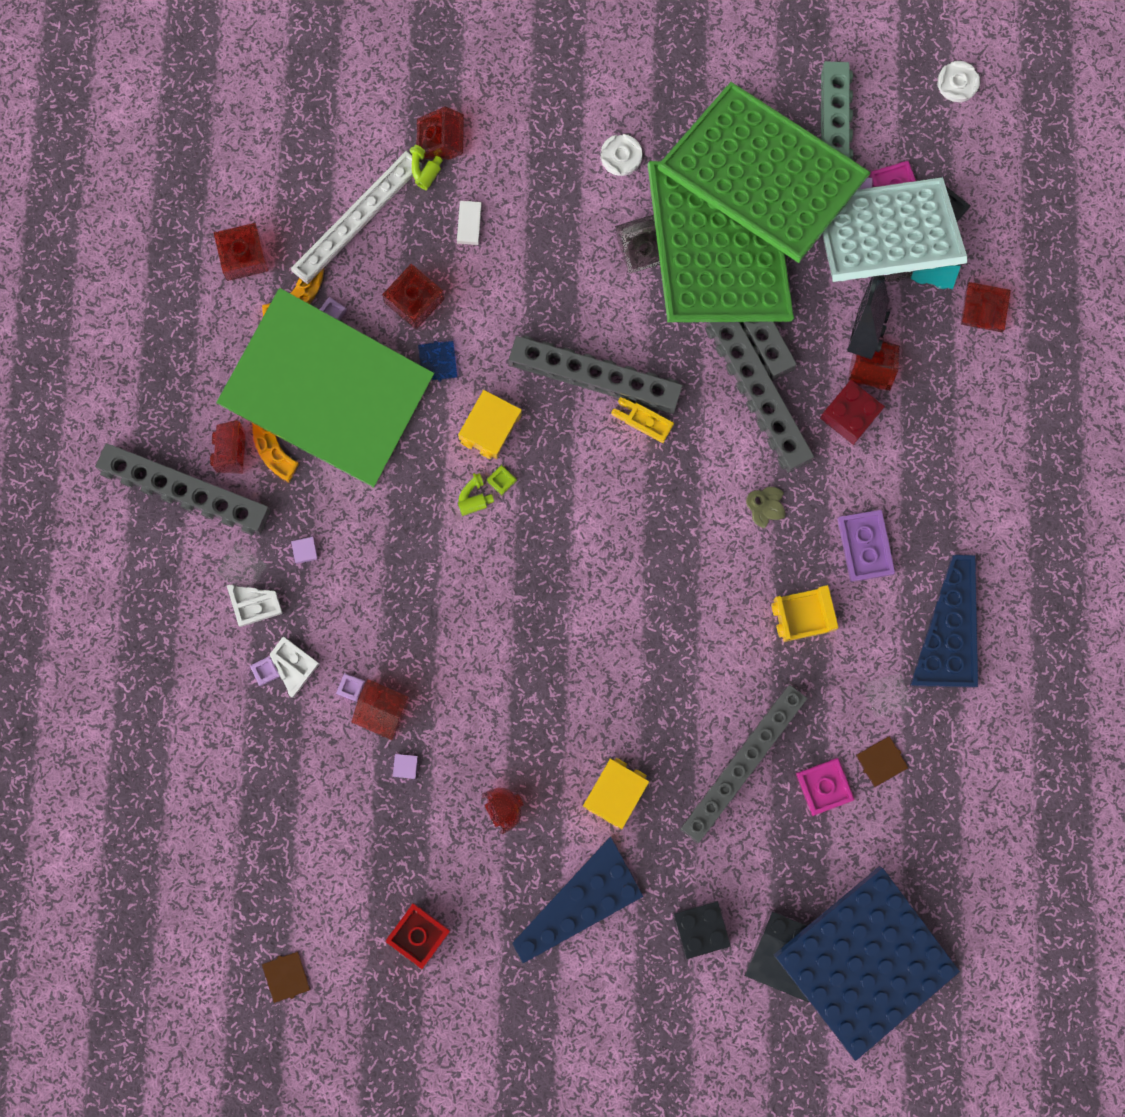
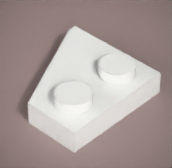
(253, 604)
(292, 665)

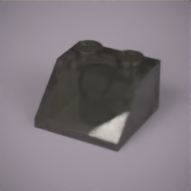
(638, 243)

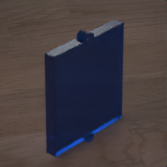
(439, 359)

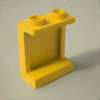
(489, 425)
(805, 614)
(616, 793)

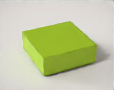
(501, 480)

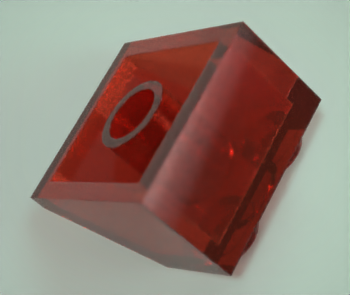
(441, 133)
(879, 371)
(229, 448)
(380, 709)

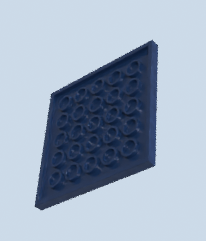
(867, 963)

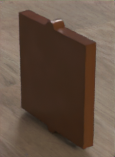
(881, 761)
(286, 977)

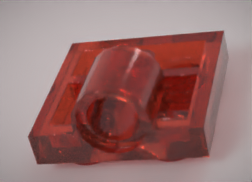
(985, 307)

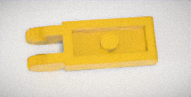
(644, 420)

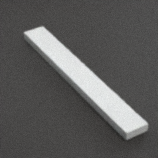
(354, 219)

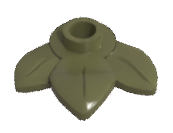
(769, 505)

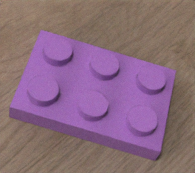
(866, 546)

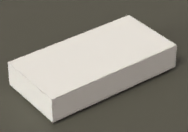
(469, 222)

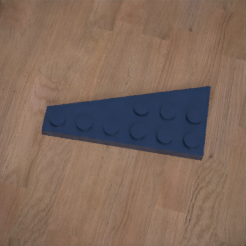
(951, 639)
(590, 896)

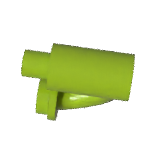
(425, 177)
(474, 503)

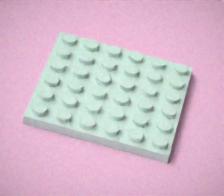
(894, 231)

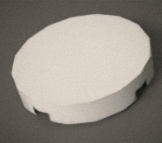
(954, 86)
(621, 155)

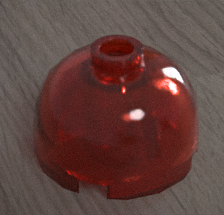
(503, 808)

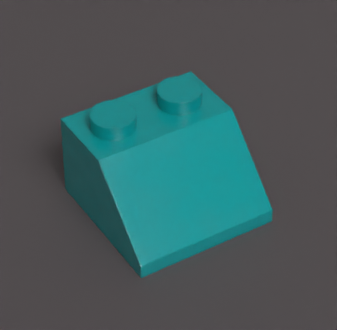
(941, 277)

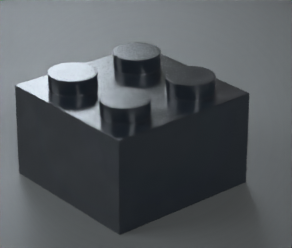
(701, 930)

